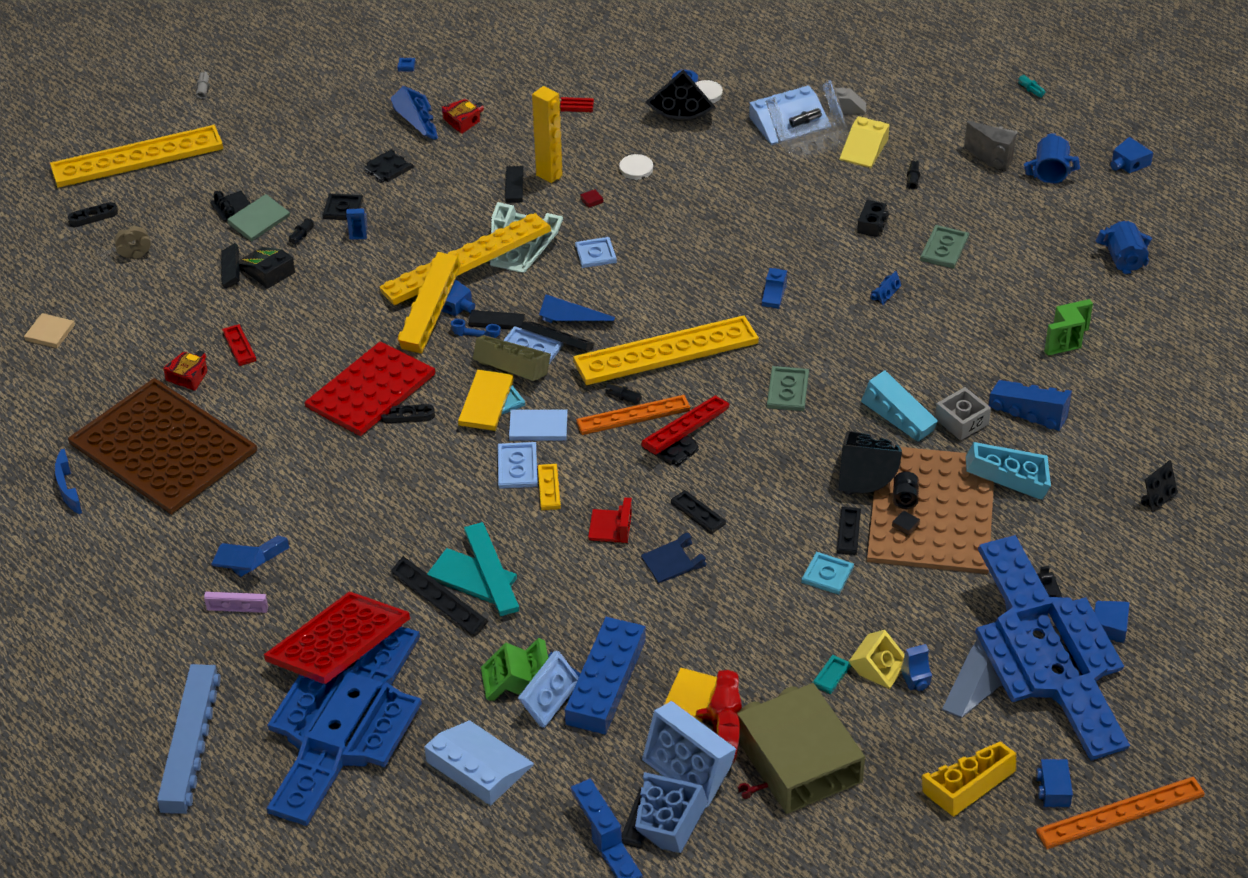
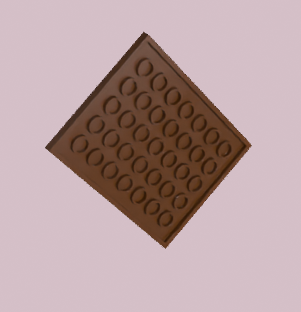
(162, 445)

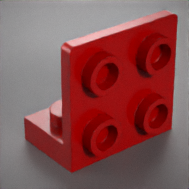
(611, 524)

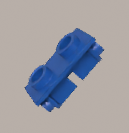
(886, 288)

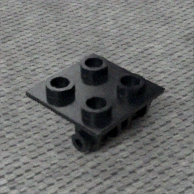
(229, 205)
(1160, 487)

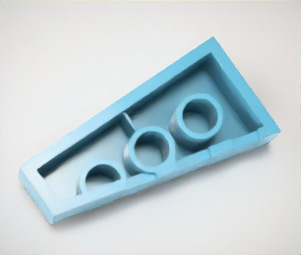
(898, 406)
(1010, 468)

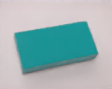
(831, 674)

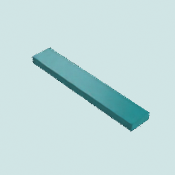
(491, 569)

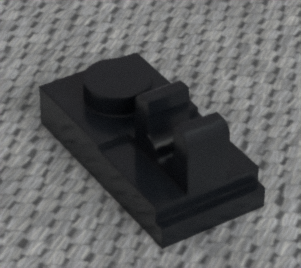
(1049, 582)

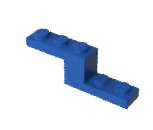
(605, 830)

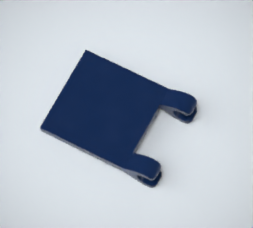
(671, 559)

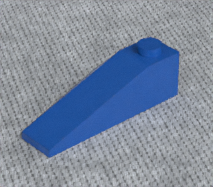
(415, 109)
(562, 310)

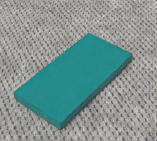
(463, 574)

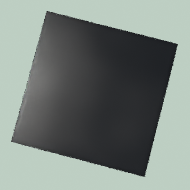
(905, 522)

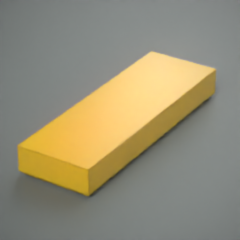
(549, 487)

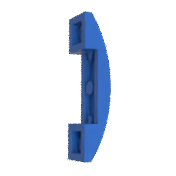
(69, 495)

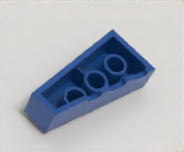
(1032, 403)

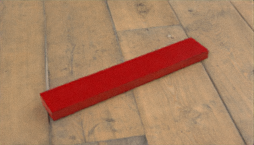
(685, 425)

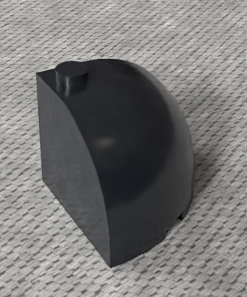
(681, 100)
(867, 463)

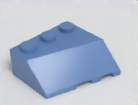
(669, 810)

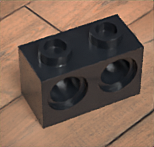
(872, 218)

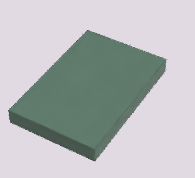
(258, 217)
(944, 246)
(788, 388)

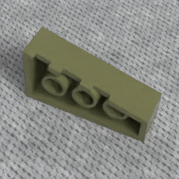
(511, 357)

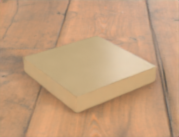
(49, 330)

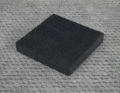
(339, 203)

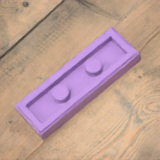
(236, 602)

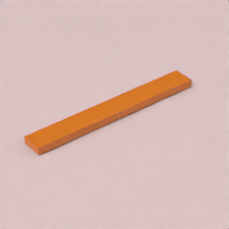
(1120, 812)

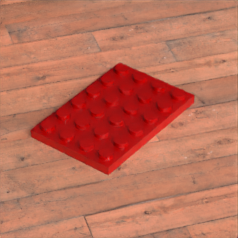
(370, 388)
(337, 637)

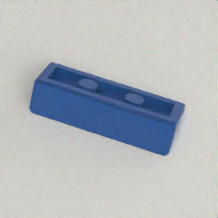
(269, 549)
(238, 557)

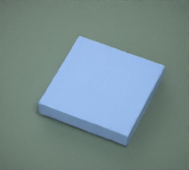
(595, 252)

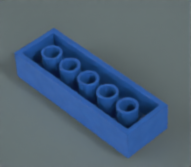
(605, 675)

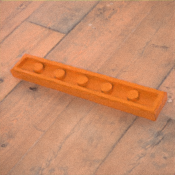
(633, 414)

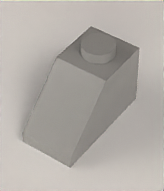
(850, 101)

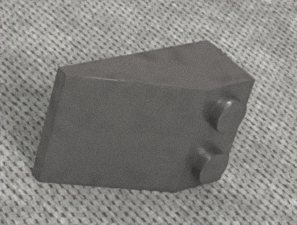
(990, 144)

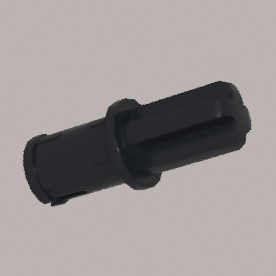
(805, 117)
(913, 175)
(301, 231)
(623, 393)

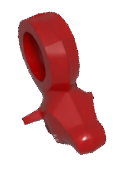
(723, 708)

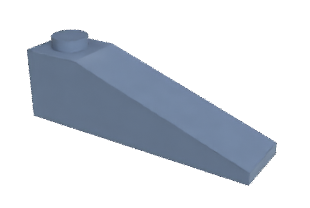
(974, 683)

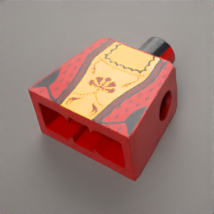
(462, 114)
(187, 370)

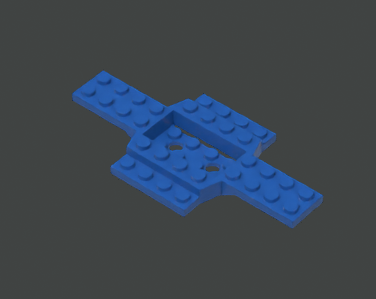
(1027, 661)
(314, 706)

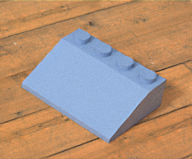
(790, 105)
(687, 749)
(476, 760)

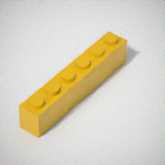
(547, 134)
(429, 302)

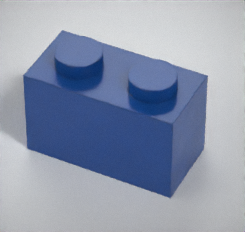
(1055, 783)

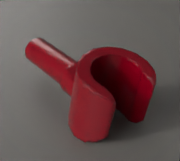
(749, 790)

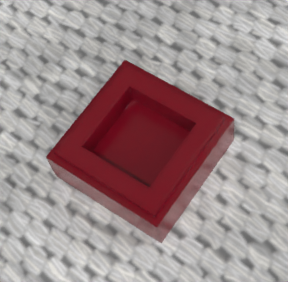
(591, 198)

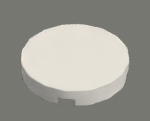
(710, 89)
(636, 166)

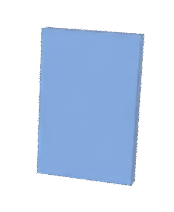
(534, 341)
(538, 425)
(517, 465)
(549, 689)

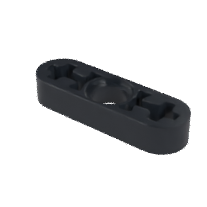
(81, 220)
(421, 408)

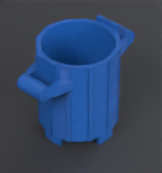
(1052, 160)
(1125, 245)

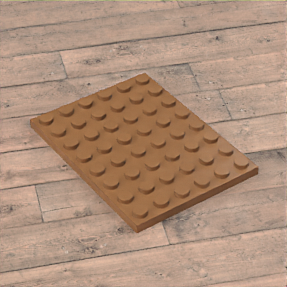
(951, 510)

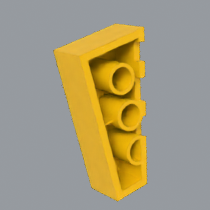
(970, 778)

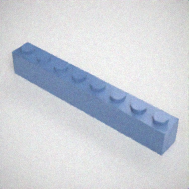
(188, 739)

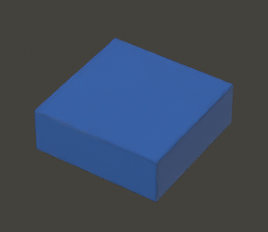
(406, 64)

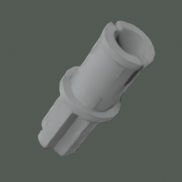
(202, 85)

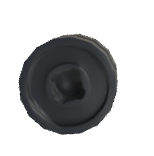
(905, 490)

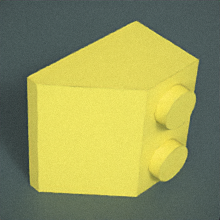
(878, 659)

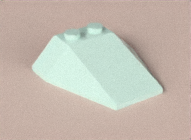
(523, 256)

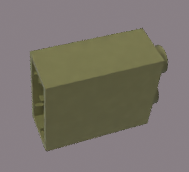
(800, 747)

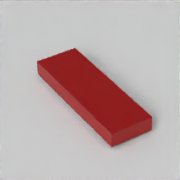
(239, 345)

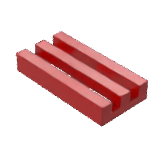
(573, 104)

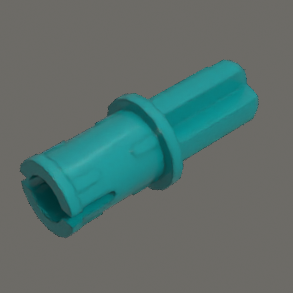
(1031, 86)

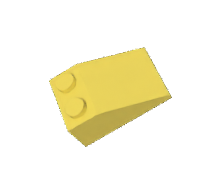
(865, 142)

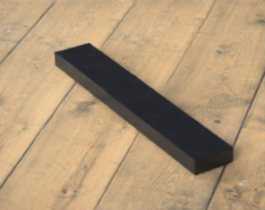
(439, 596)

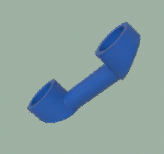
(458, 328)

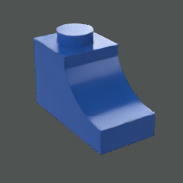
(357, 223)
(774, 288)
(916, 668)

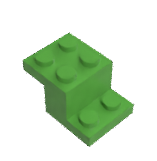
(1068, 327)
(512, 668)

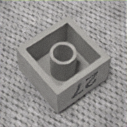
(963, 413)

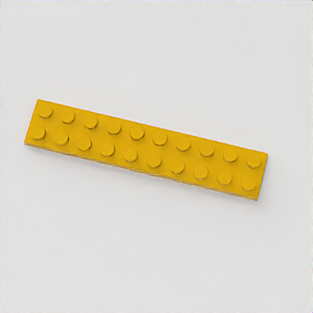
(136, 156)
(470, 255)
(665, 350)

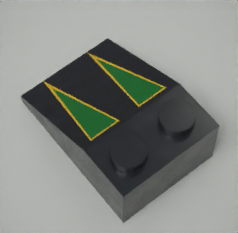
(268, 266)

